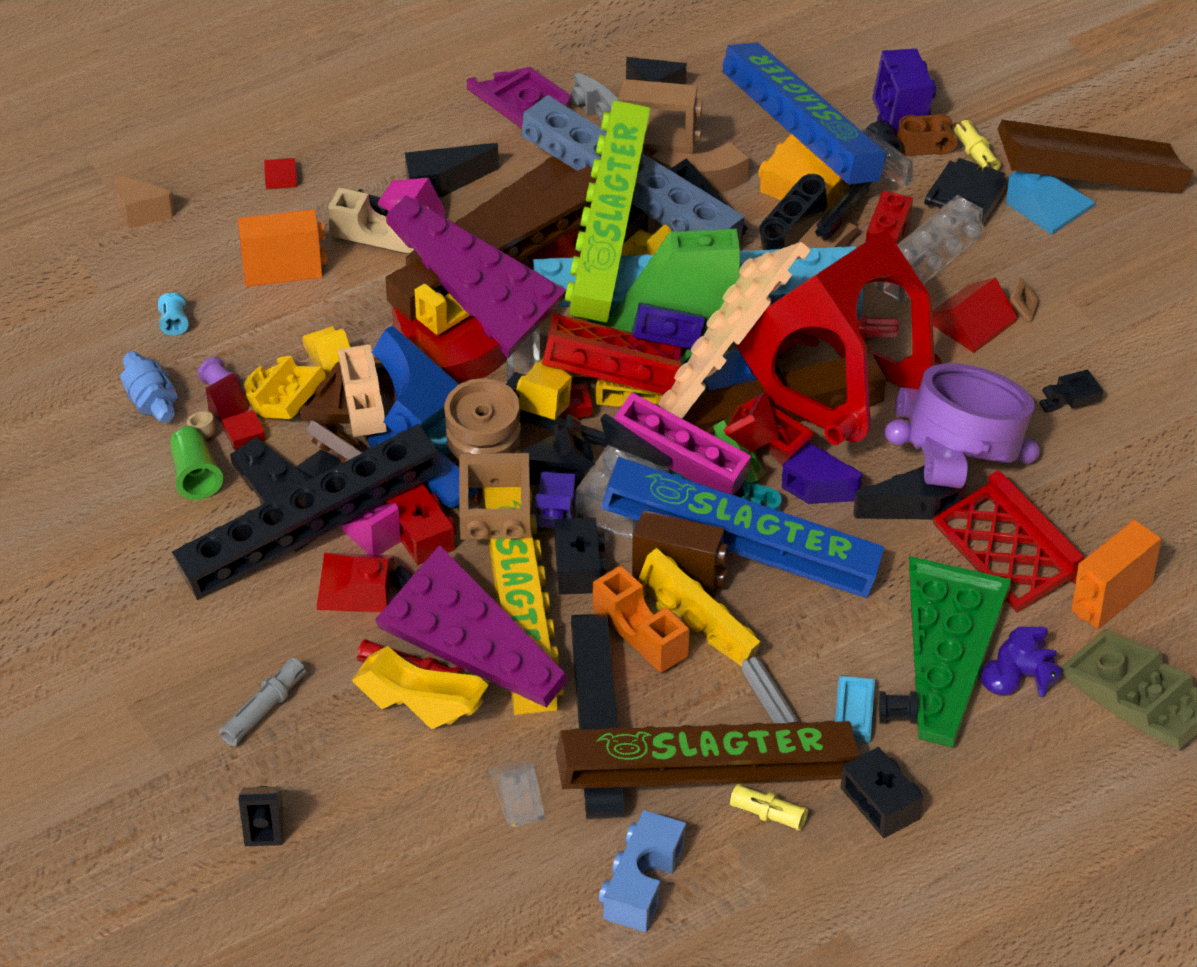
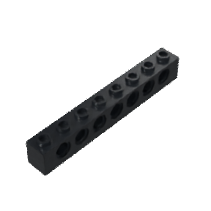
(307, 511)

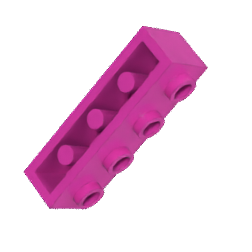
(692, 450)

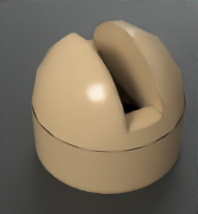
(203, 422)

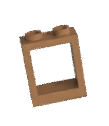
(667, 97)
(494, 471)

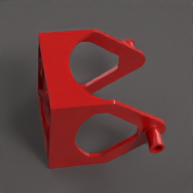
(828, 310)

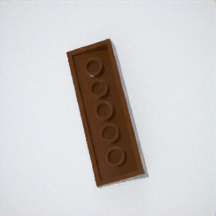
(1093, 157)

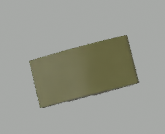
(1136, 687)

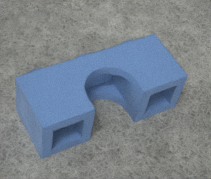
(651, 845)

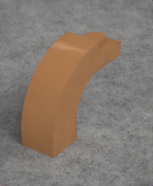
(722, 167)

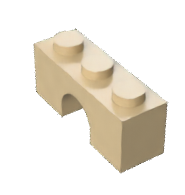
(355, 220)

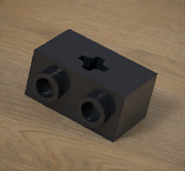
(578, 554)
(881, 792)

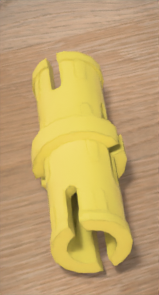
(976, 146)
(768, 807)

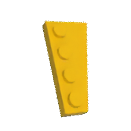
(698, 610)

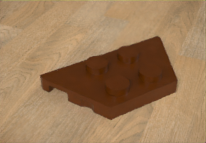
(331, 400)

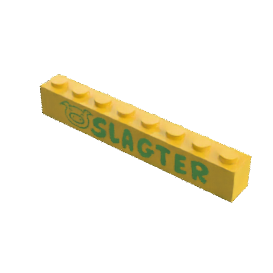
(519, 585)

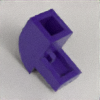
(555, 498)

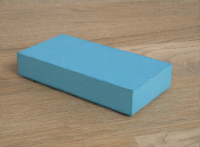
(856, 705)

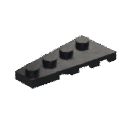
(266, 471)

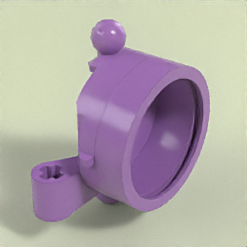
(963, 415)

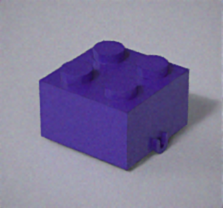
(902, 86)

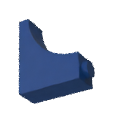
(417, 380)

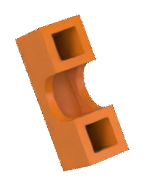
(656, 637)

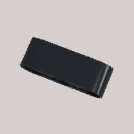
(794, 213)

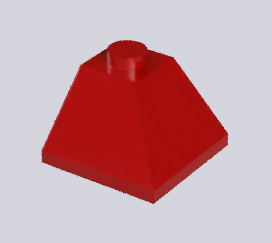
(355, 582)

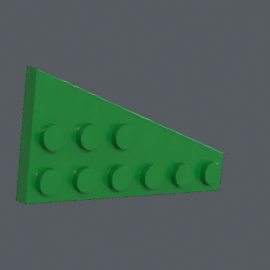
(951, 632)

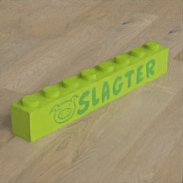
(609, 211)

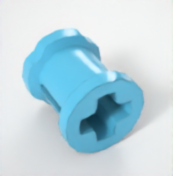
(172, 309)

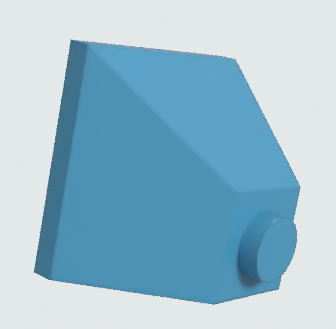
(1046, 200)

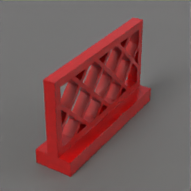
(612, 356)
(1029, 521)

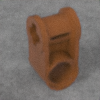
(923, 133)

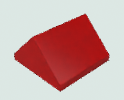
(975, 314)

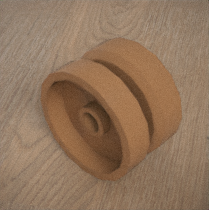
(482, 418)

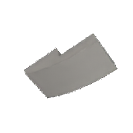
(591, 95)

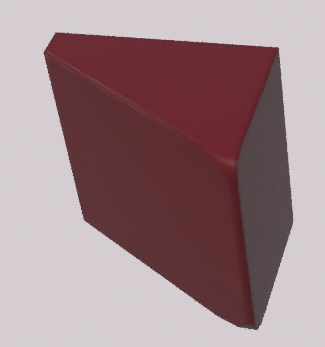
(226, 398)

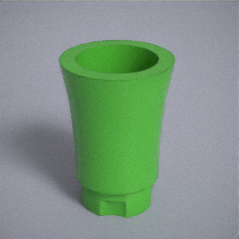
(194, 466)

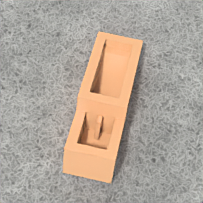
(362, 390)

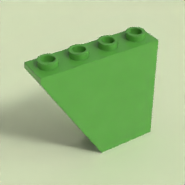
(684, 275)

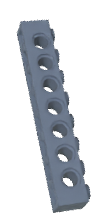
(656, 189)

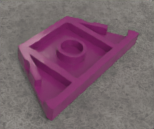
(516, 92)

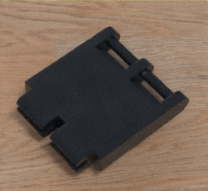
(964, 179)

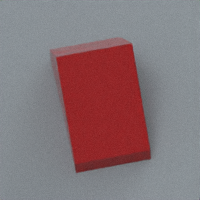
(752, 423)
(791, 437)

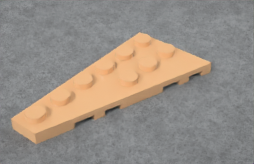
(740, 311)

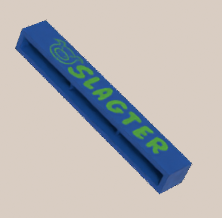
(804, 113)
(749, 527)

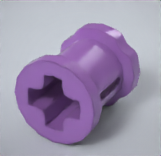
(213, 371)

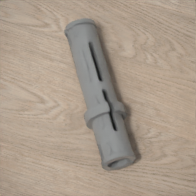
(272, 691)

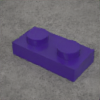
(667, 325)

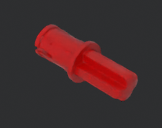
(878, 327)

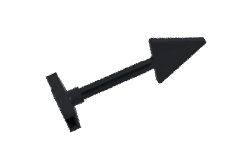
(614, 433)

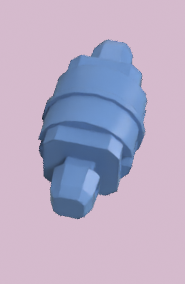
(148, 386)

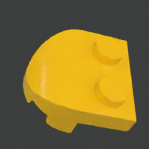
(282, 388)

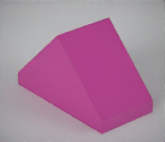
(417, 189)
(375, 529)

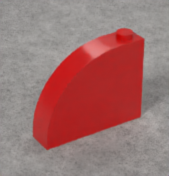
(459, 351)

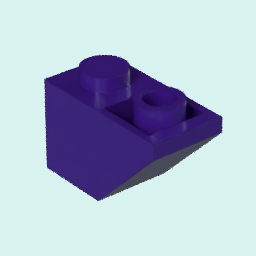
(819, 477)

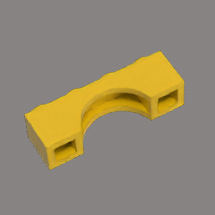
(545, 390)

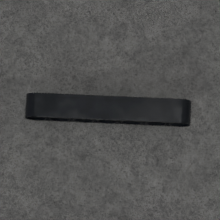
(595, 699)

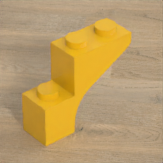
(430, 694)

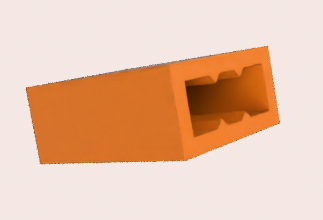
(281, 247)
(1115, 574)

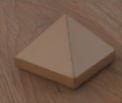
(1023, 300)

